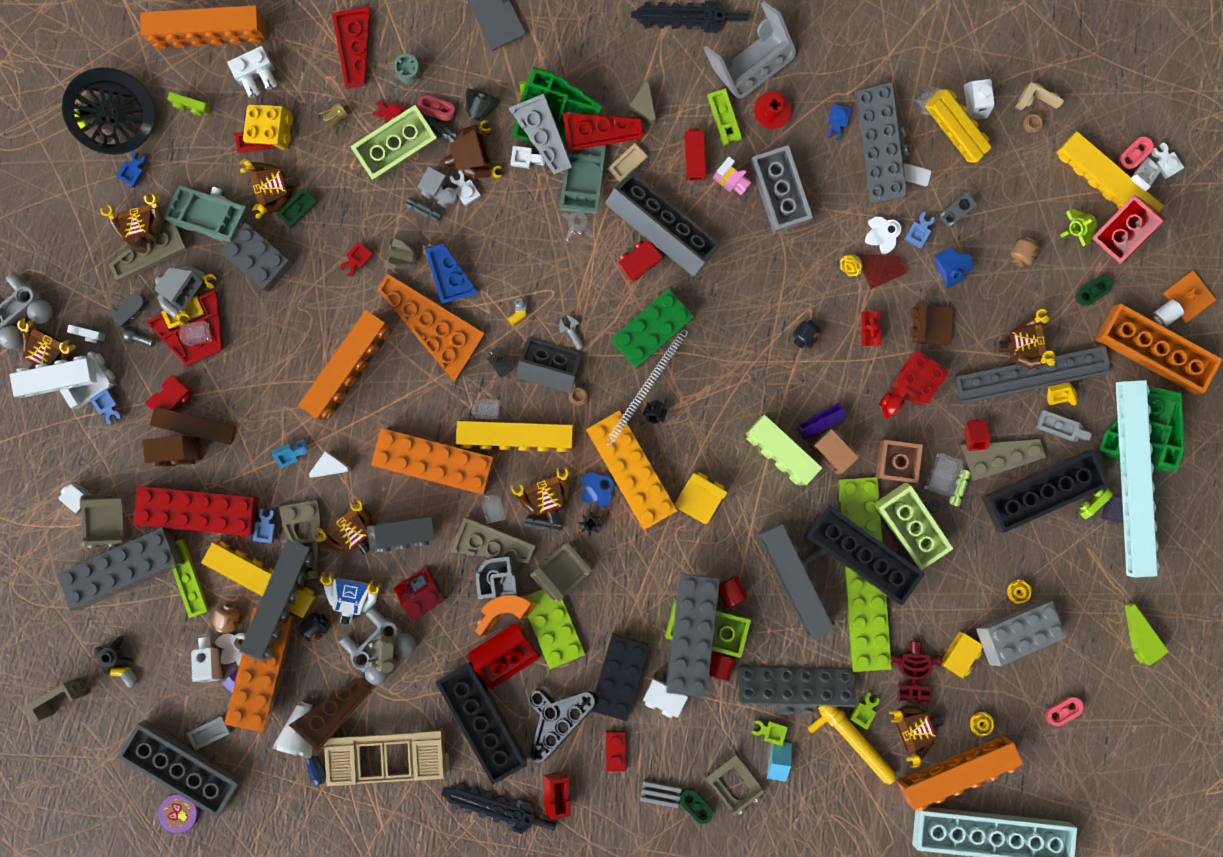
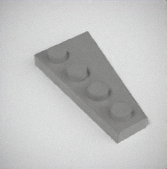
(541, 128)

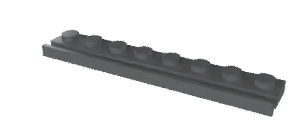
(1019, 379)

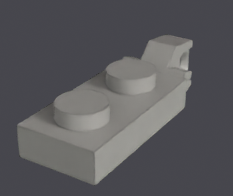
(1061, 427)

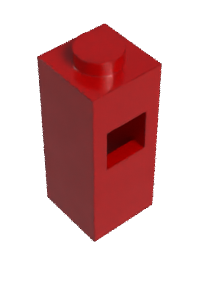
(694, 155)

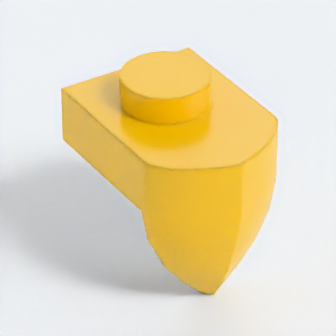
(1062, 393)

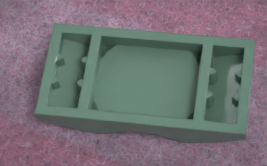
(583, 181)
(204, 214)

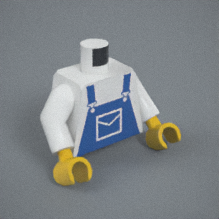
(349, 596)

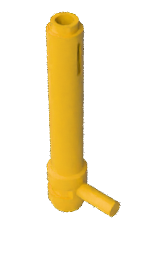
(836, 717)

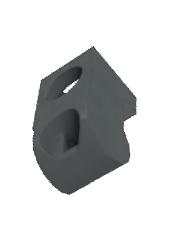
(958, 209)
(129, 311)

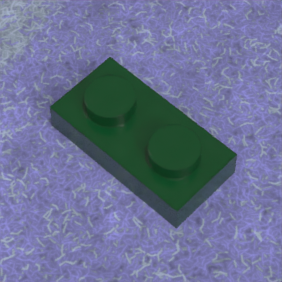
(296, 208)

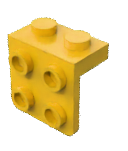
(268, 125)
(700, 497)

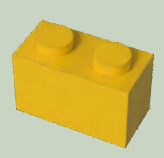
(961, 654)

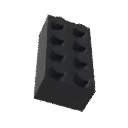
(620, 676)

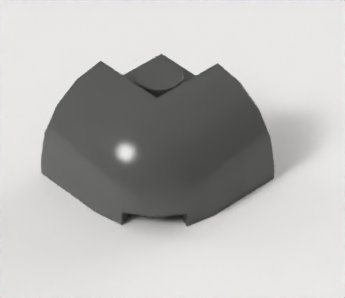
(497, 578)

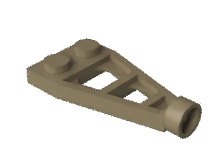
(299, 513)

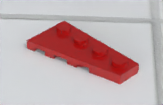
(352, 42)
(598, 130)

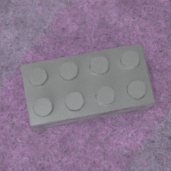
(781, 189)
(1021, 633)

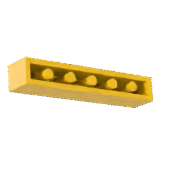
(1102, 172)
(514, 435)
(251, 574)

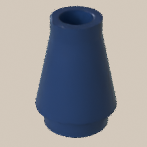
(316, 771)

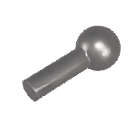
(130, 335)

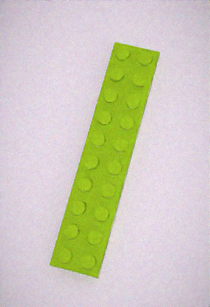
(864, 602)

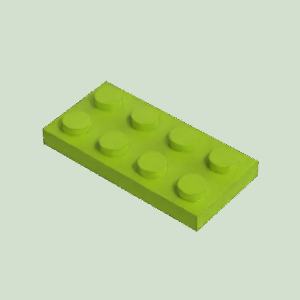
(554, 630)

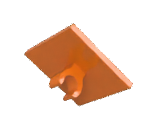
(1191, 295)

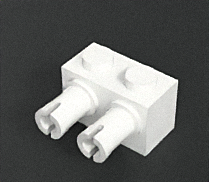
(251, 66)

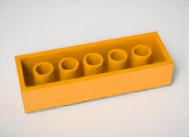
(631, 471)

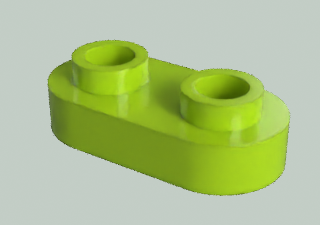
(1090, 507)

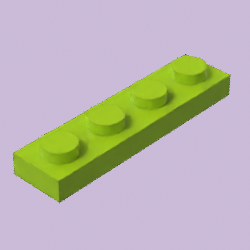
(189, 583)

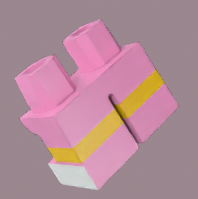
(730, 178)

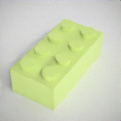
(394, 142)
(783, 450)
(913, 526)

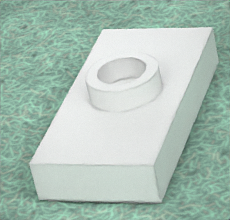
(1146, 174)

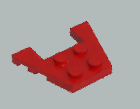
(195, 353)

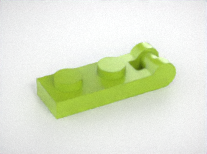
(724, 116)

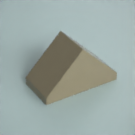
(643, 105)

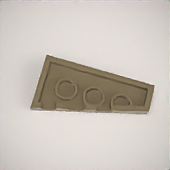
(165, 247)
(1001, 457)
(484, 540)

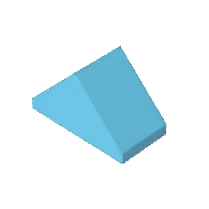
(779, 761)

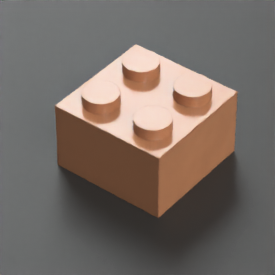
(834, 451)
(899, 461)

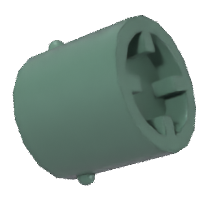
(407, 69)

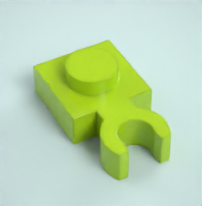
(863, 713)
(773, 733)

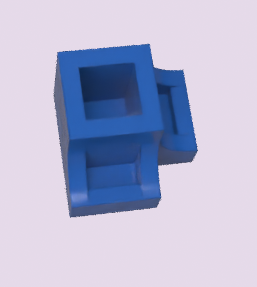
(953, 266)

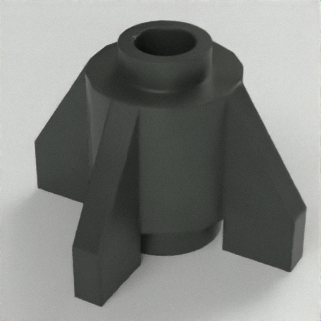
(479, 103)
(111, 655)

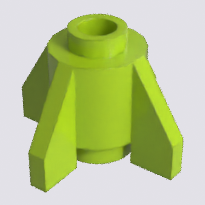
(1081, 226)

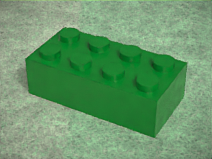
(652, 328)

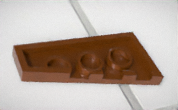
(326, 717)

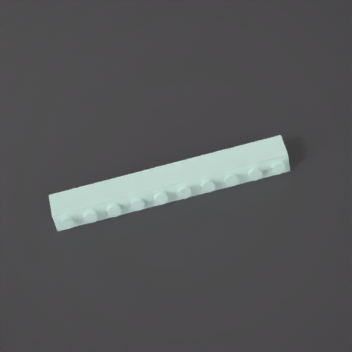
(1137, 478)

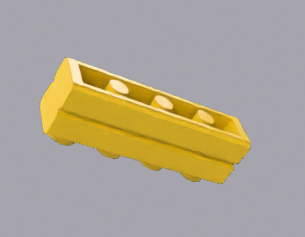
(958, 125)

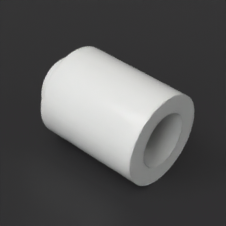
(1168, 313)

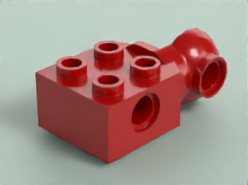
(915, 382)

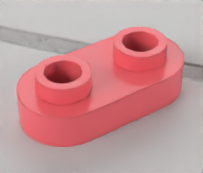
(436, 108)
(1134, 154)
(1064, 714)

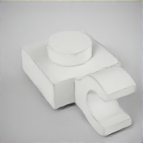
(523, 157)

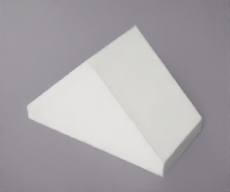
(328, 465)

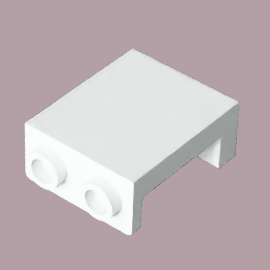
(81, 395)

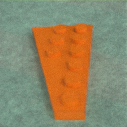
(440, 331)

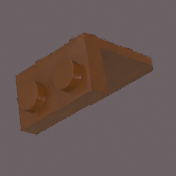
(931, 324)

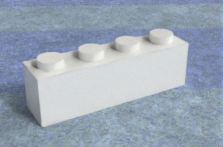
(54, 377)

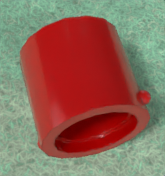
(732, 591)
(721, 665)

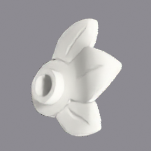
(880, 236)
(230, 647)

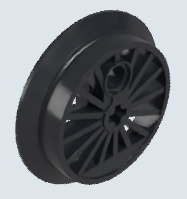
(113, 83)

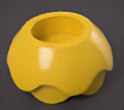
(851, 265)
(1025, 591)
(986, 728)

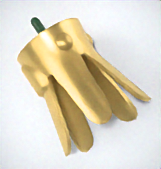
(338, 110)

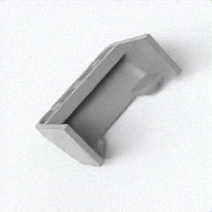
(759, 60)

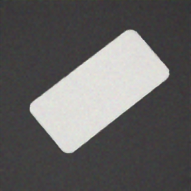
(916, 174)

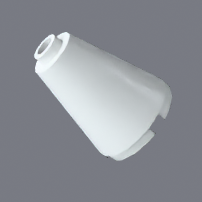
(289, 740)

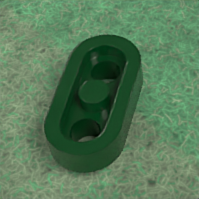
(1092, 290)
(695, 805)

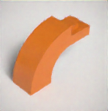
(496, 608)

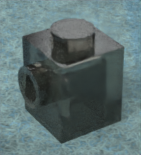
(501, 362)

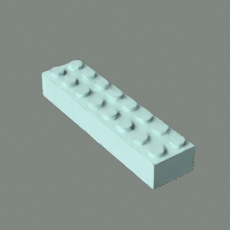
(991, 834)

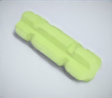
(961, 486)

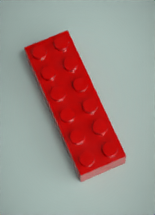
(196, 510)

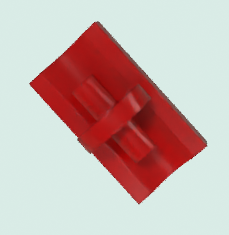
(871, 328)

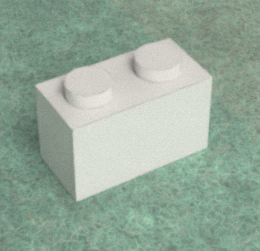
(657, 697)

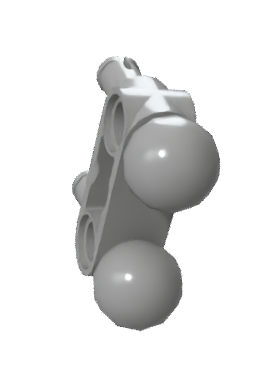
(17, 307)
(404, 646)

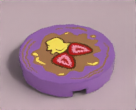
(177, 814)

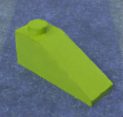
(1143, 639)

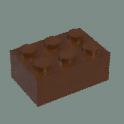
(171, 450)

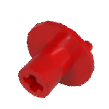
(772, 110)

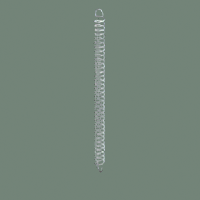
(640, 398)

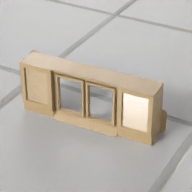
(425, 757)

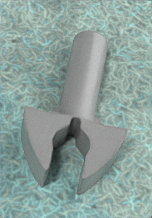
(572, 333)

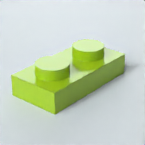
(181, 102)

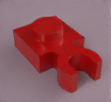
(389, 113)
(358, 257)

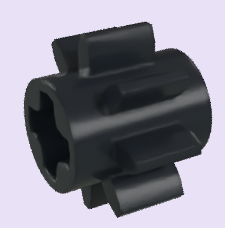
(655, 412)
(594, 528)

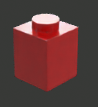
(977, 435)

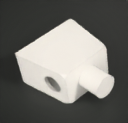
(979, 96)
(206, 662)

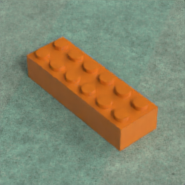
(203, 26)
(1158, 349)
(344, 366)
(432, 461)
(257, 686)
(960, 773)

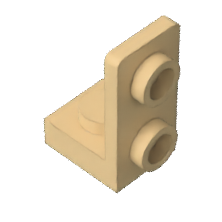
(1036, 90)

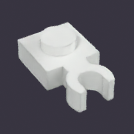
(1168, 162)
(466, 190)
(91, 336)

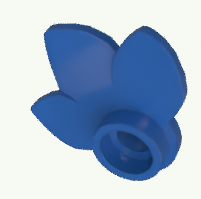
(595, 491)

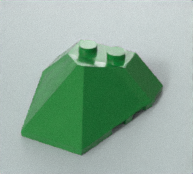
(560, 97)
(1166, 432)

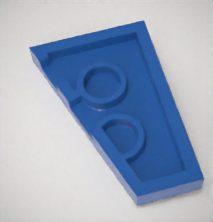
(448, 275)

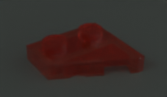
(881, 269)

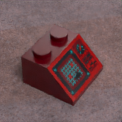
(419, 594)

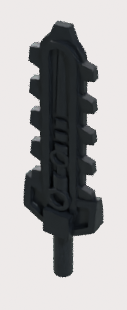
(708, 16)
(518, 815)

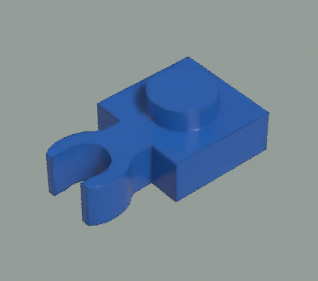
(838, 118)
(131, 172)

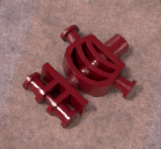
(915, 654)

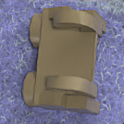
(384, 653)

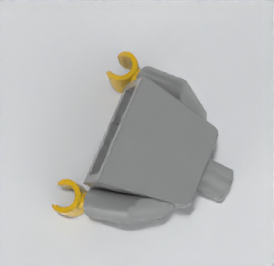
(178, 288)

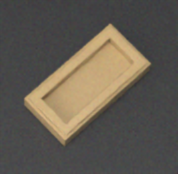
(628, 162)

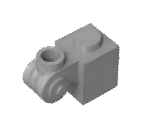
(432, 186)

